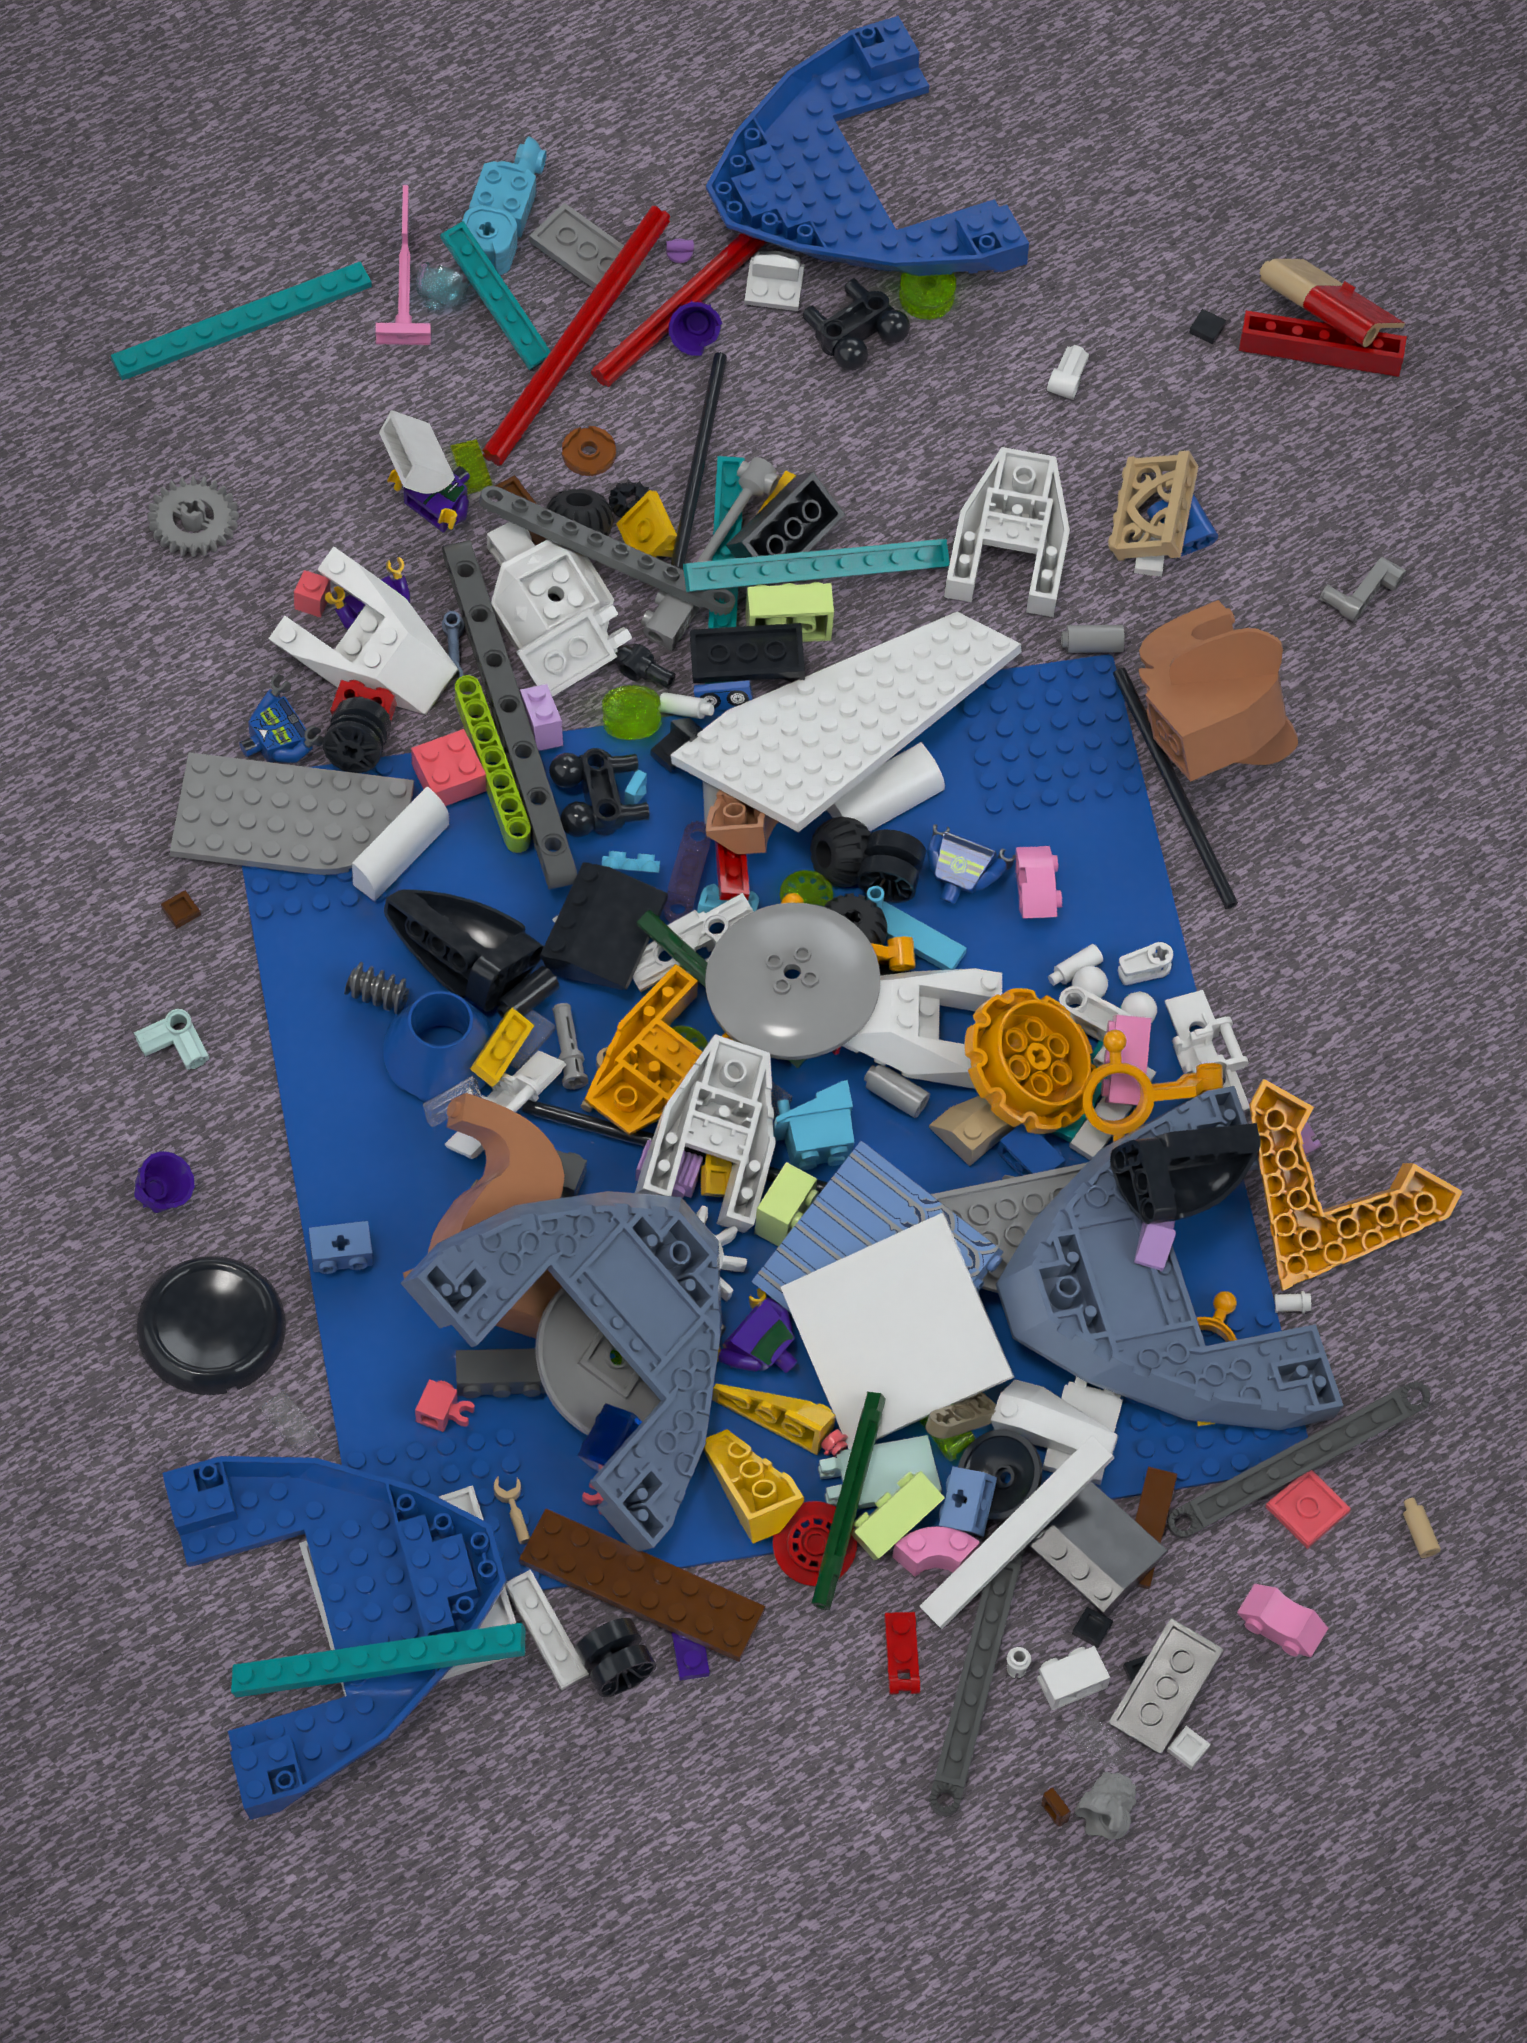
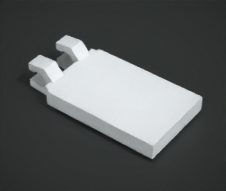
(573, 649)
(1096, 1403)

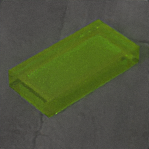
(471, 459)

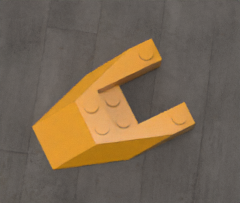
(646, 1056)

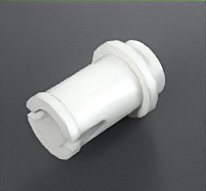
(1292, 1302)
(1023, 1663)

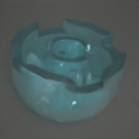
(440, 287)

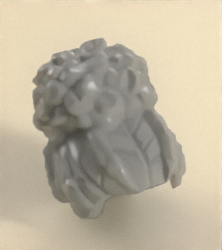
(1108, 1806)

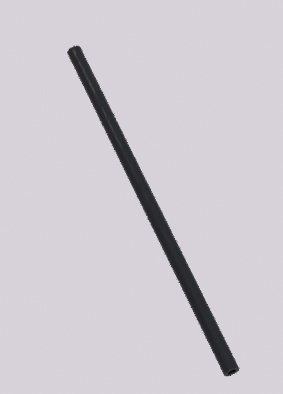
(610, 1129)

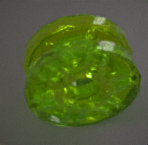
(927, 295)
(631, 712)

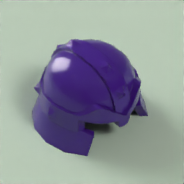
(694, 327)
(164, 1182)

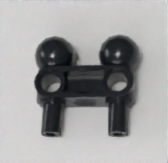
(845, 331)
(599, 792)

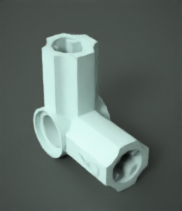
(163, 1035)

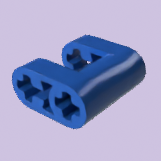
(1199, 529)

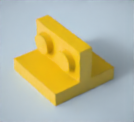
(648, 527)

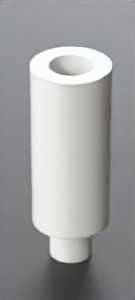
(685, 705)
(1066, 970)

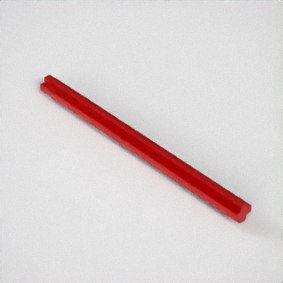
(657, 325)
(576, 336)

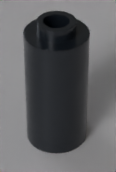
(529, 992)

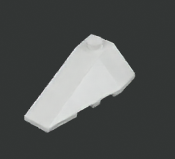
(1047, 1419)

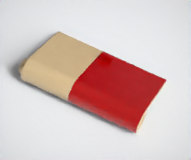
(1328, 299)

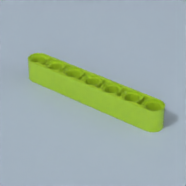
(495, 774)

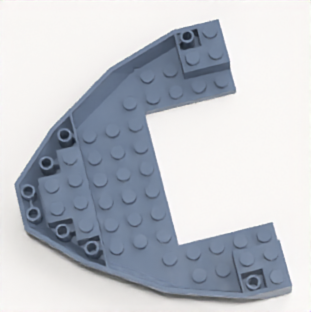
(648, 1284)
(1133, 1327)

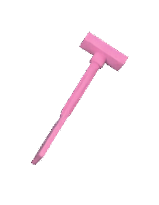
(403, 330)

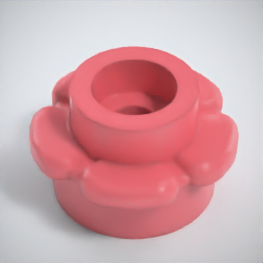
(834, 1443)

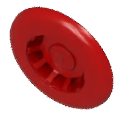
(810, 1543)

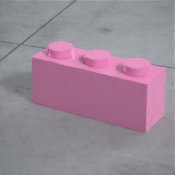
(1121, 1087)

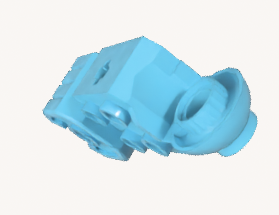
(504, 203)

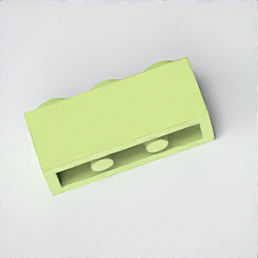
(896, 1514)

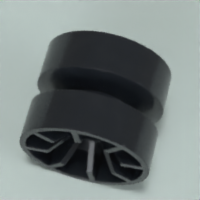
(892, 864)
(615, 1657)

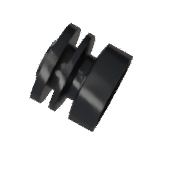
(356, 735)

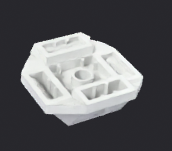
(527, 579)

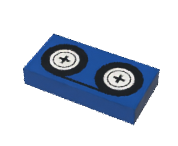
(725, 695)

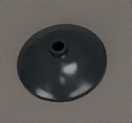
(1004, 1454)

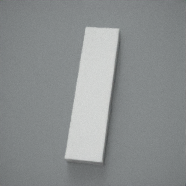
(1090, 1139)
(546, 1630)

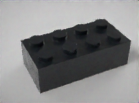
(790, 521)

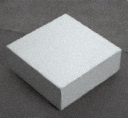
(1188, 1747)

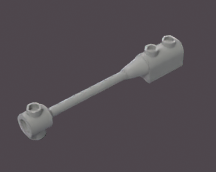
(674, 614)

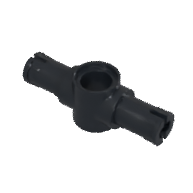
(640, 662)

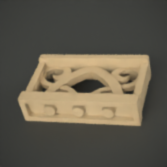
(1133, 494)

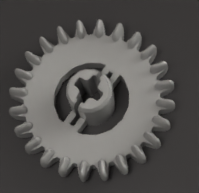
(189, 505)

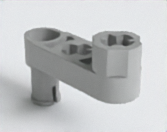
(1352, 606)

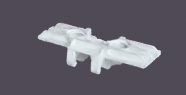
(695, 932)
(1197, 1046)
(513, 1094)

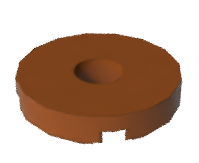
(589, 464)

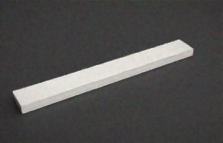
(1017, 1532)

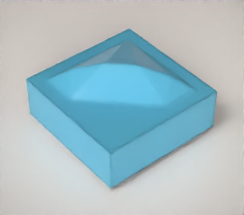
(636, 788)

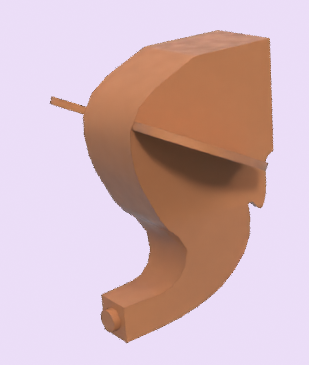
(1215, 692)
(518, 1170)

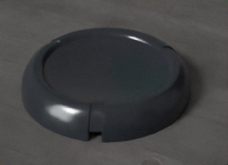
(211, 1325)

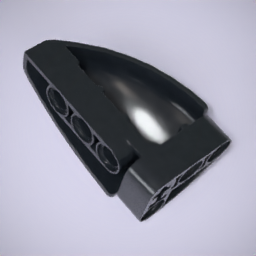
(464, 943)
(1183, 1170)

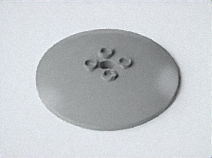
(801, 1014)
(578, 1367)

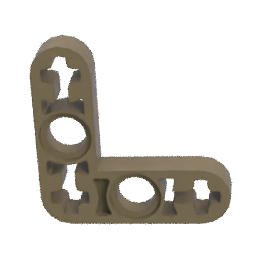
(974, 1412)

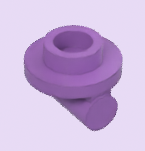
(679, 250)

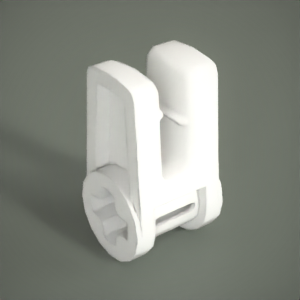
(1145, 964)

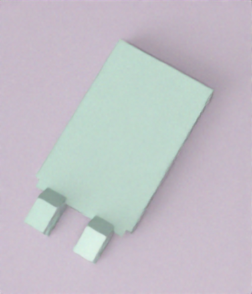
(886, 1467)

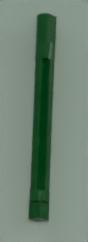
(680, 951)
(848, 1500)

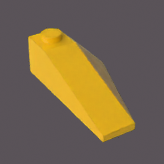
(785, 1416)
(756, 1490)

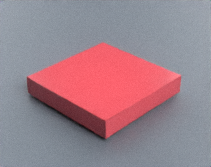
(1308, 1508)

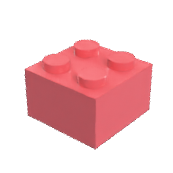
(449, 767)

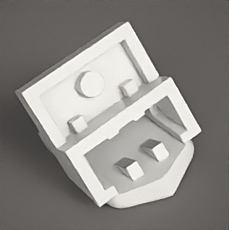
(774, 280)

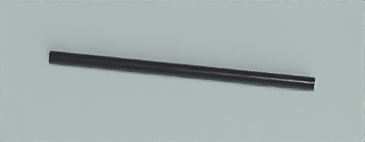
(699, 460)
(1176, 790)

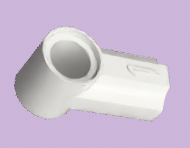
(1066, 378)

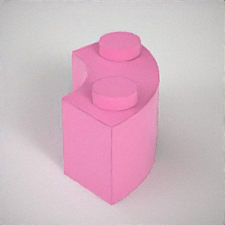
(1037, 882)
(934, 1548)
(1282, 1620)

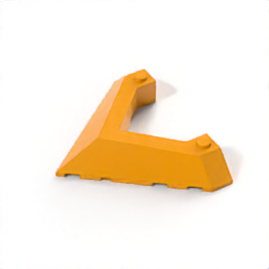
(1314, 1239)

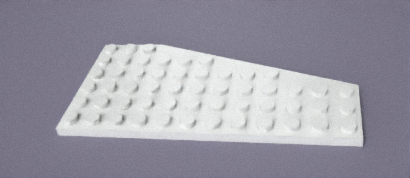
(827, 733)

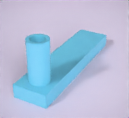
(927, 942)

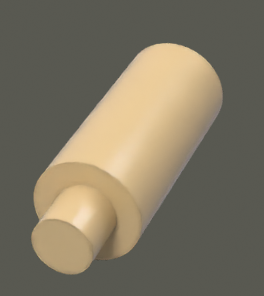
(1420, 1529)

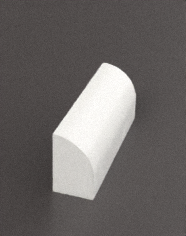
(416, 453)
(892, 788)
(400, 844)

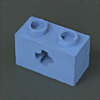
(327, 1240)
(979, 1491)

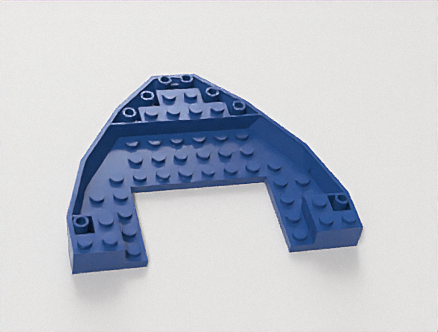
(802, 189)
(386, 1570)

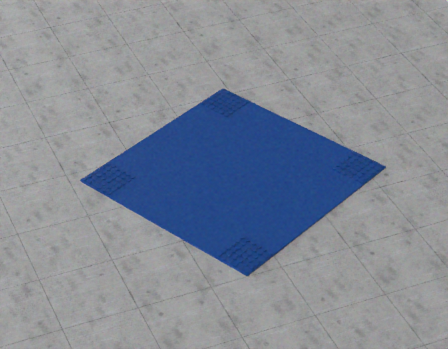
(1023, 764)

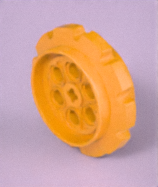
(1029, 1060)

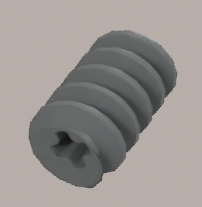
(377, 988)

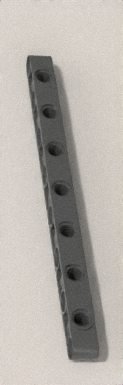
(514, 726)

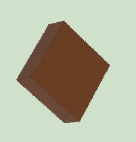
(180, 909)
(1055, 1807)

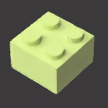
(785, 1203)

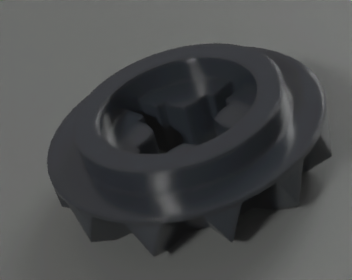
(618, 496)

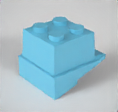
(818, 1129)

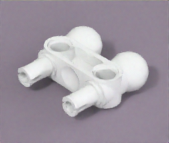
(1094, 1013)

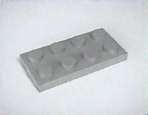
(578, 245)

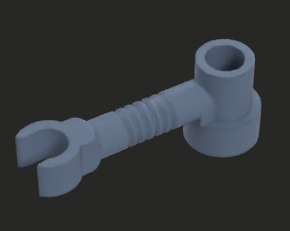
(453, 632)

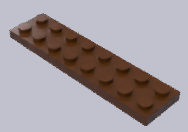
(642, 1585)

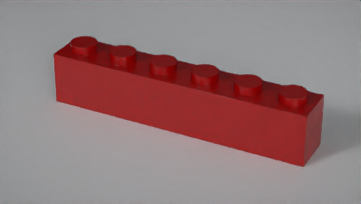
(1319, 344)

